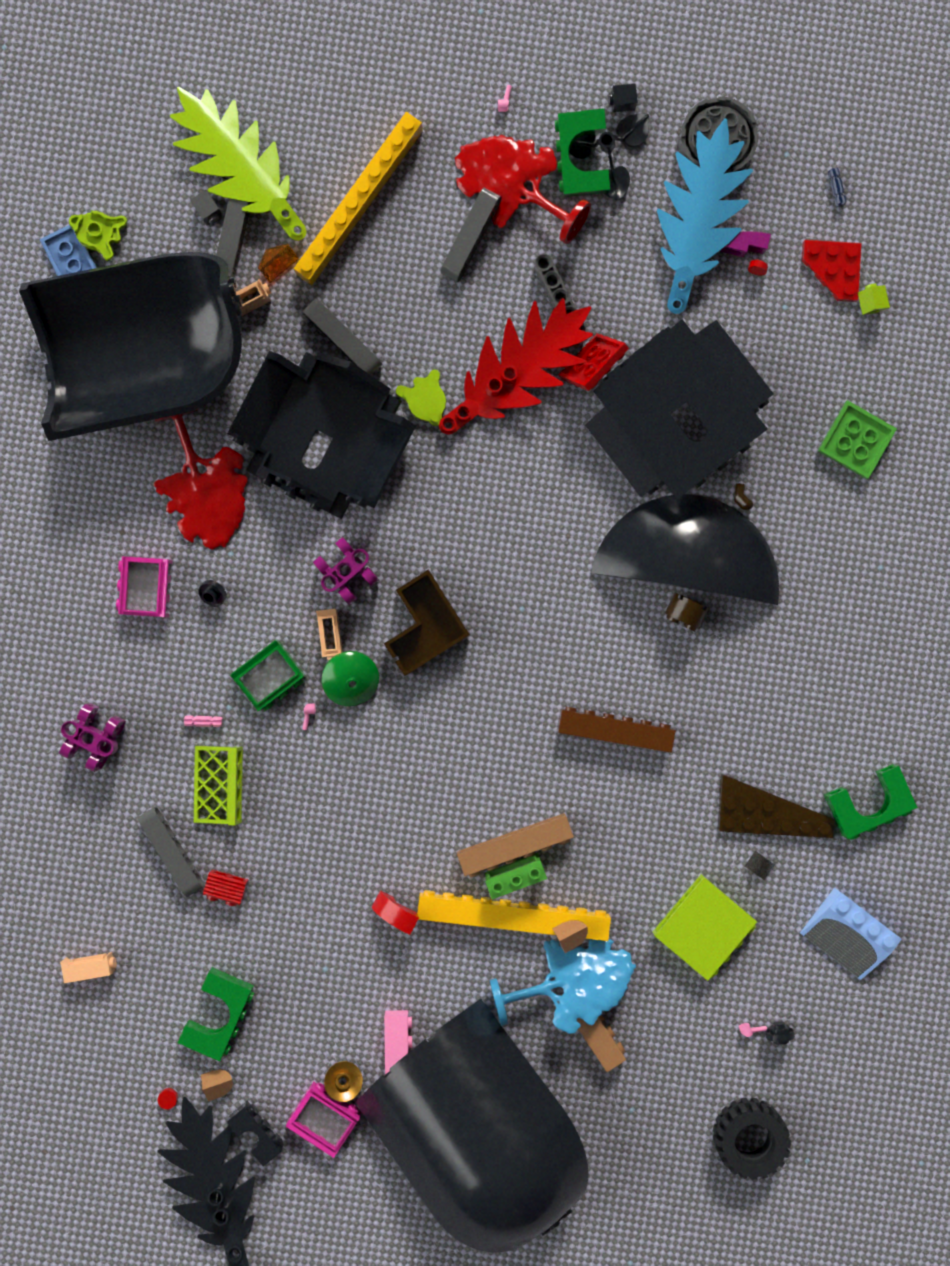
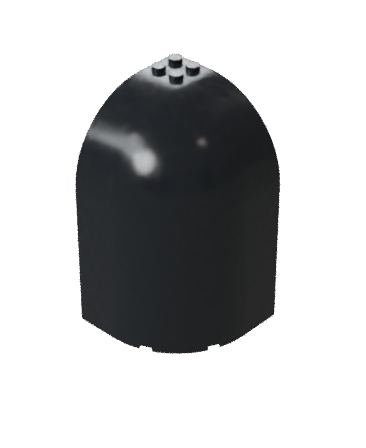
(135, 340)
(479, 1134)

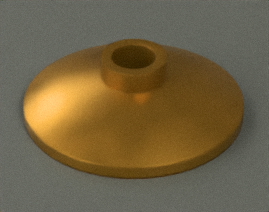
(352, 1085)

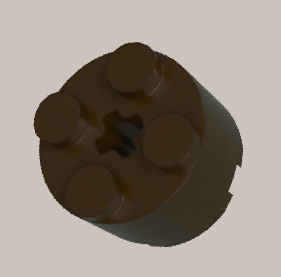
(686, 611)

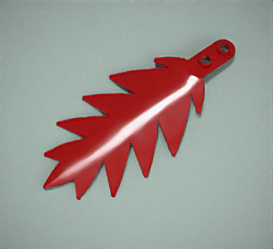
(520, 366)

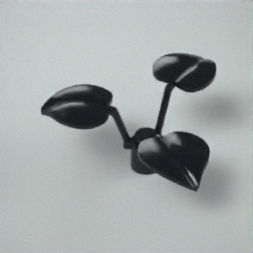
(633, 130)

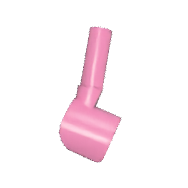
(503, 104)
(308, 709)
(747, 1031)

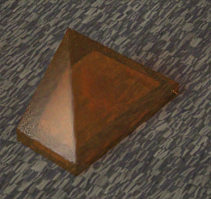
(276, 261)

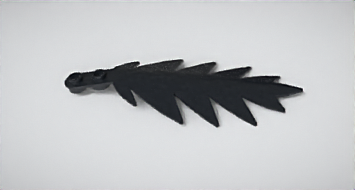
(211, 1183)

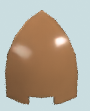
(571, 934)
(216, 1084)

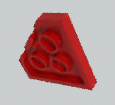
(835, 266)

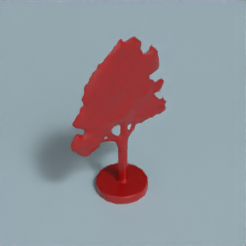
(503, 168)
(207, 500)

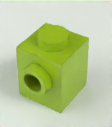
(873, 299)

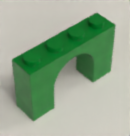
(571, 127)
(897, 803)
(215, 1042)

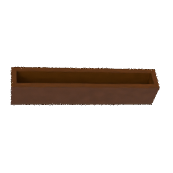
(616, 730)

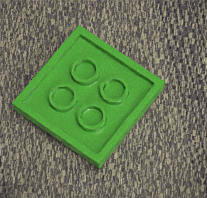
(857, 439)

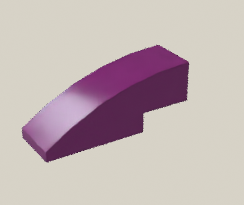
(747, 241)

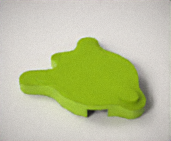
(98, 231)
(426, 398)

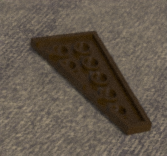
(759, 812)

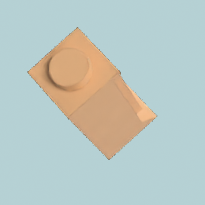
(256, 302)
(324, 614)
(88, 967)

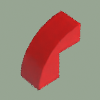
(395, 913)

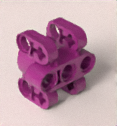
(335, 573)
(98, 751)

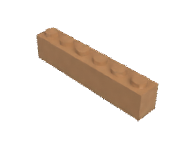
(515, 844)

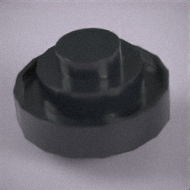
(212, 593)
(780, 1033)

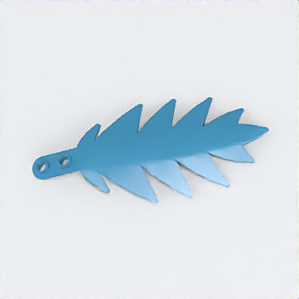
(695, 237)

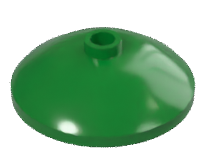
(346, 668)

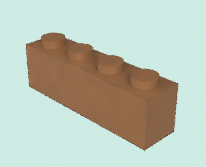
(602, 1043)

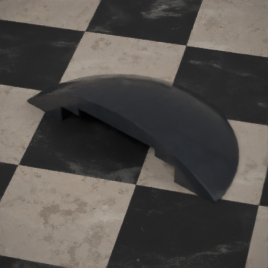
(691, 546)

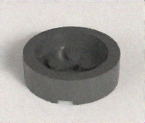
(707, 117)

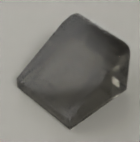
(759, 865)

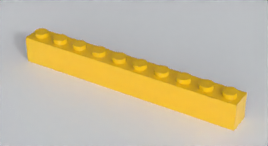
(358, 198)
(508, 915)

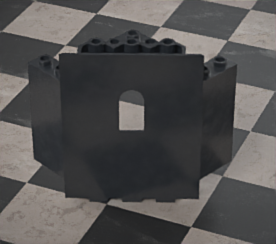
(657, 381)
(330, 397)

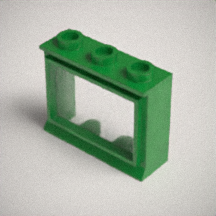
(268, 676)

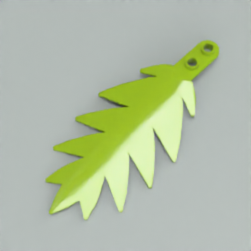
(236, 158)

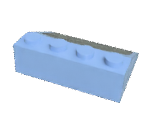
(850, 934)

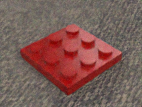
(599, 358)

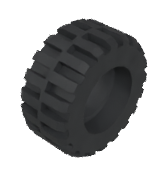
(766, 1158)

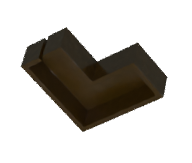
(435, 626)

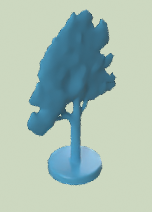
(590, 980)

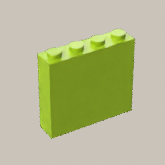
(704, 927)

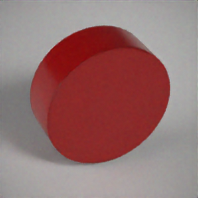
(758, 267)
(167, 1098)

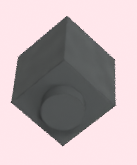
(206, 207)

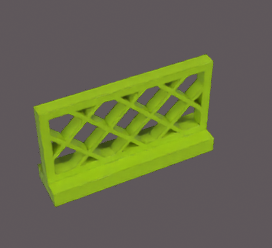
(234, 784)

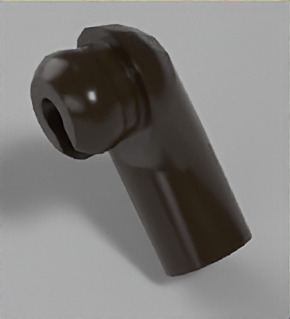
(741, 499)

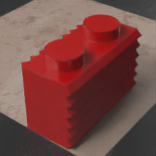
(225, 887)

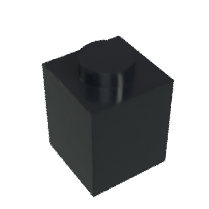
(623, 97)

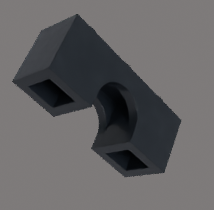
(247, 1119)

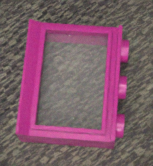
(143, 586)
(323, 1119)

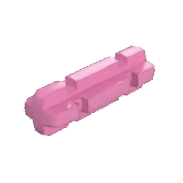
(203, 721)

